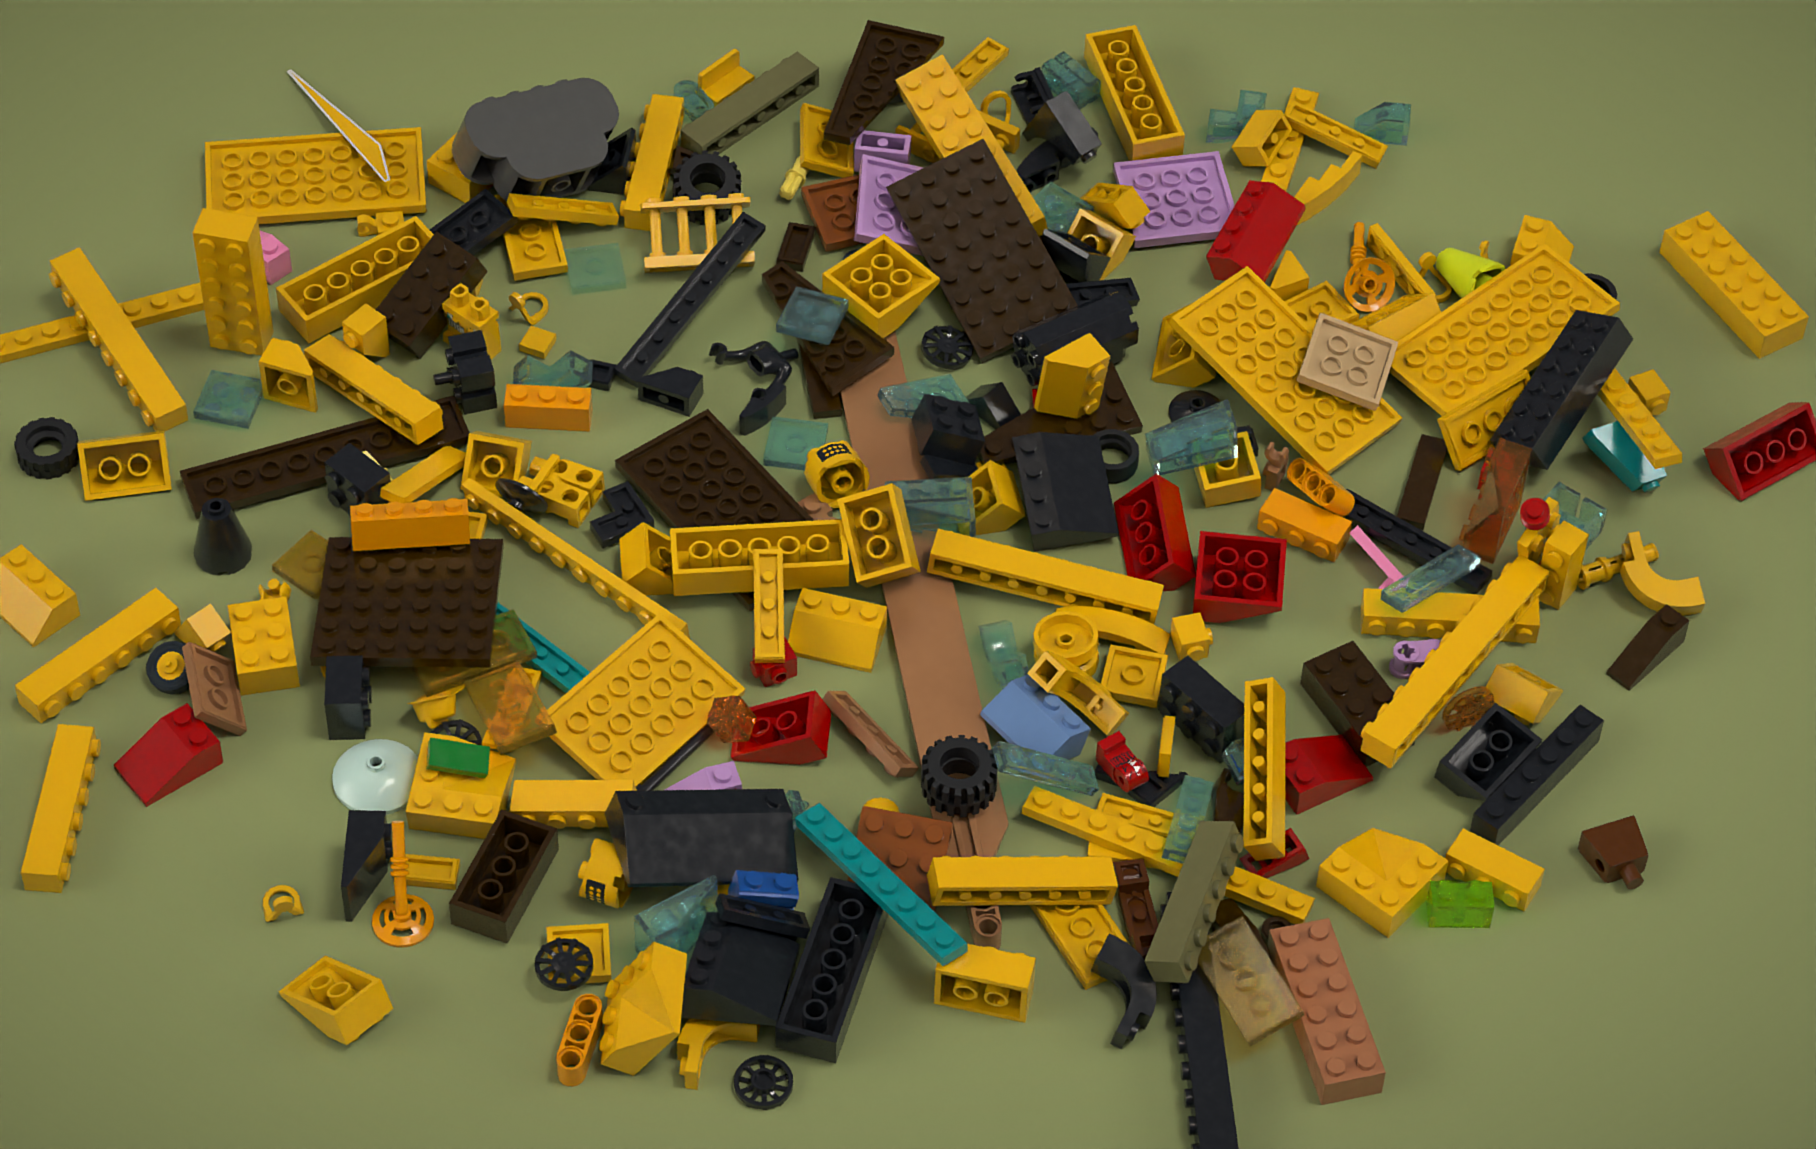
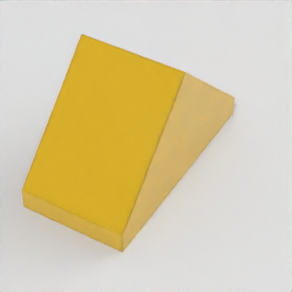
(1290, 277)

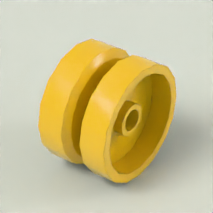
(1070, 637)

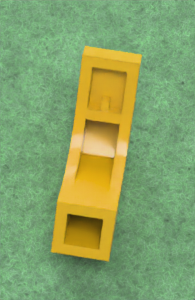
(1653, 590)
(1071, 683)
(700, 1036)

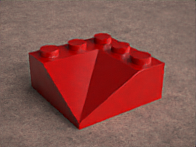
(1238, 576)

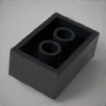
(1201, 707)

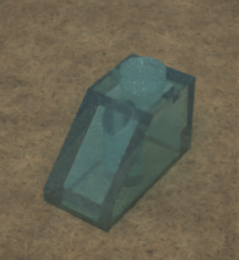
(1386, 123)

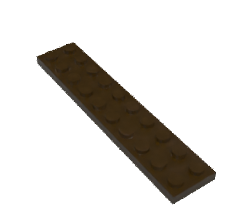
(300, 461)

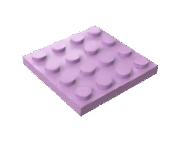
(1185, 197)
(875, 208)

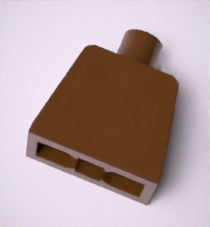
(1616, 851)

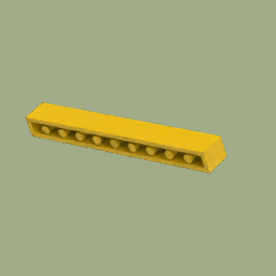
(1454, 661)

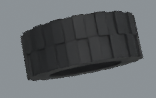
(44, 430)

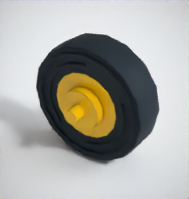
(167, 668)

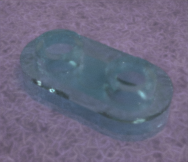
(695, 99)

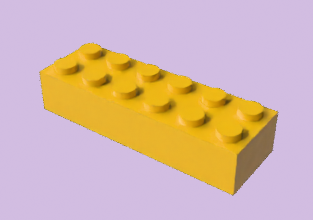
(1133, 94)
(365, 274)
(233, 281)
(1733, 284)
(722, 556)

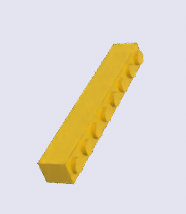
(118, 341)
(1040, 576)

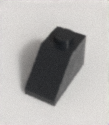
(672, 389)

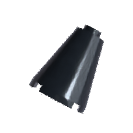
(221, 539)

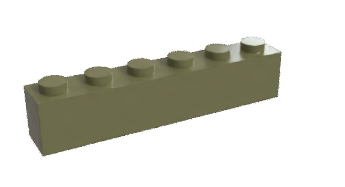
(751, 106)
(1194, 901)

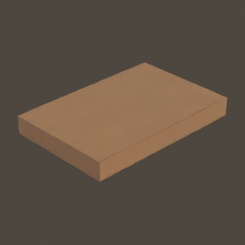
(214, 688)

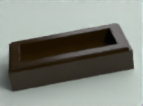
(796, 245)

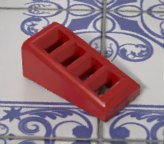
(1293, 858)

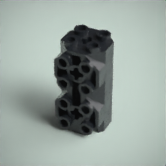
(1103, 317)

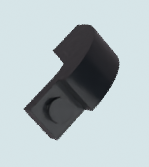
(1128, 971)

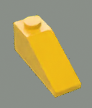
(1117, 204)

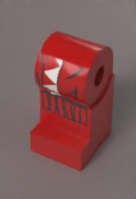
(1120, 762)

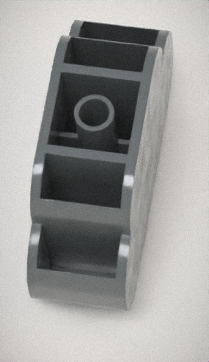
(538, 138)

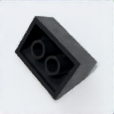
(1486, 755)

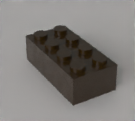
(415, 302)
(1346, 692)
(504, 876)

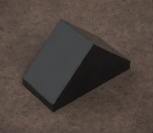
(994, 404)

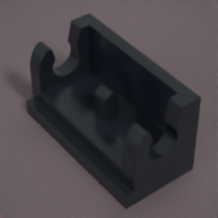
(1031, 94)

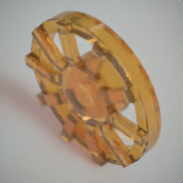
(1468, 707)

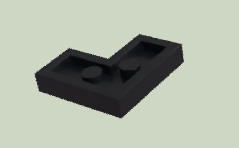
(625, 515)

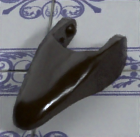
(1226, 802)

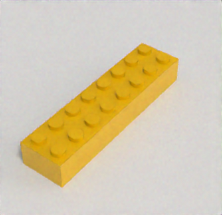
(954, 123)

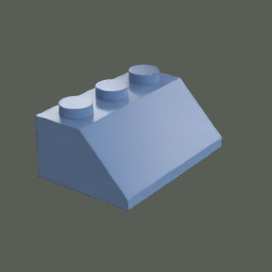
(1036, 719)

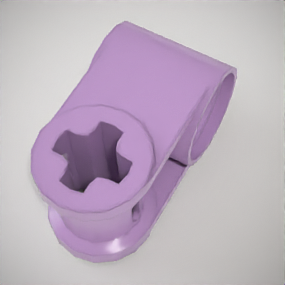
(1413, 656)

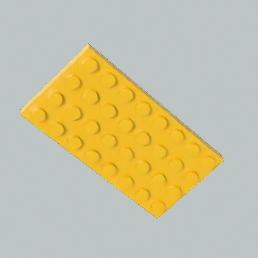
(314, 177)
(1496, 330)
(1259, 351)

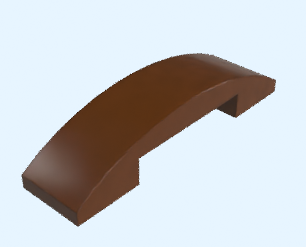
(1136, 903)

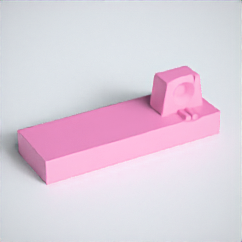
(1378, 557)

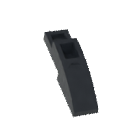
(1043, 165)

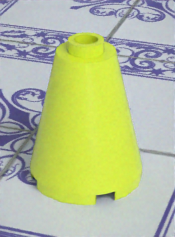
(1466, 270)

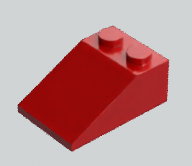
(787, 731)
(169, 755)
(1321, 770)

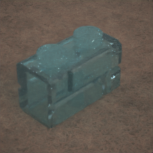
(1068, 75)

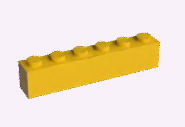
(653, 158)
(374, 389)
(1435, 617)
(98, 655)
(1264, 769)
(60, 808)
(1022, 880)

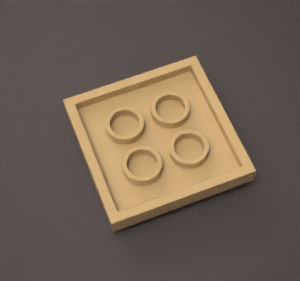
(1347, 361)

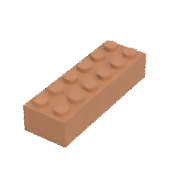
(1334, 1027)

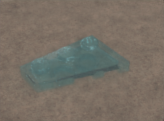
(904, 398)

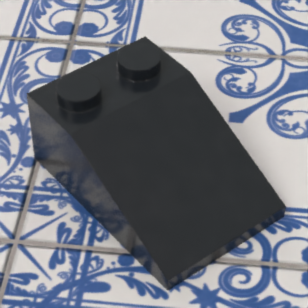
(365, 858)

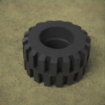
(706, 169)
(954, 794)

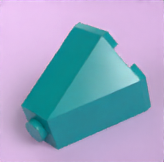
(1624, 457)

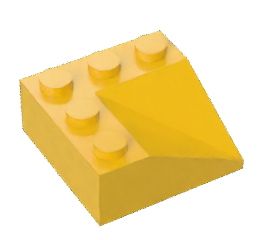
(880, 284)
(455, 801)
(1381, 877)
(643, 1008)

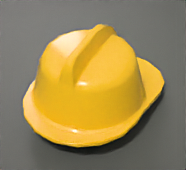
(437, 707)

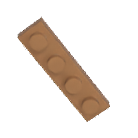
(875, 739)

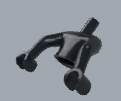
(762, 359)

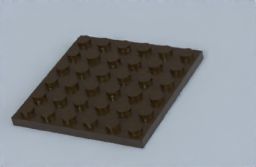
(409, 604)

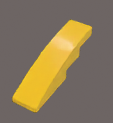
(1321, 193)

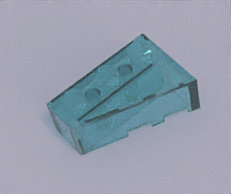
(1194, 440)
(939, 504)

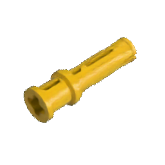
(1604, 569)

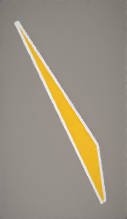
(356, 136)

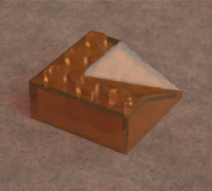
(1498, 499)

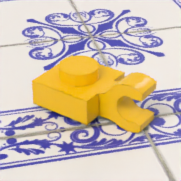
(382, 223)

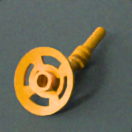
(1367, 282)
(401, 909)

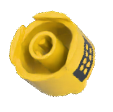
(835, 472)
(604, 876)

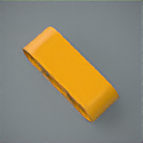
(1320, 487)
(579, 1052)

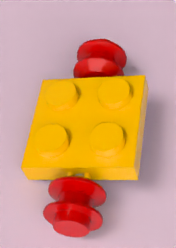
(1540, 520)

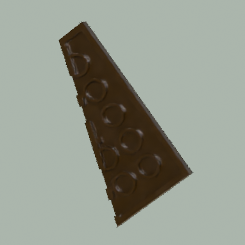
(870, 83)
(853, 348)
(1113, 413)

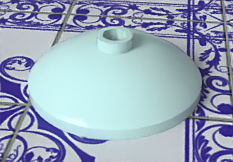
(371, 787)

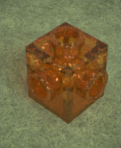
(731, 719)

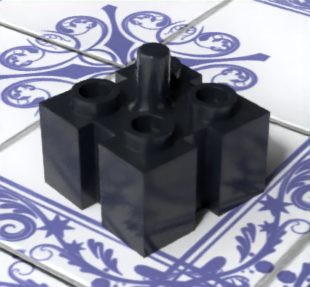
(470, 372)

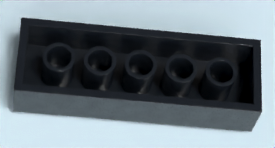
(1564, 385)
(831, 972)

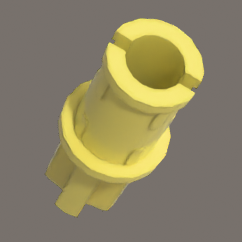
(793, 180)

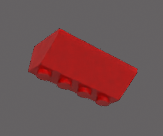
(1255, 231)
(1764, 450)
(1155, 534)

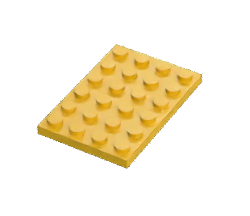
(640, 704)

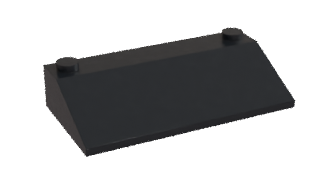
(699, 834)

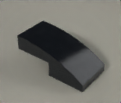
(760, 412)

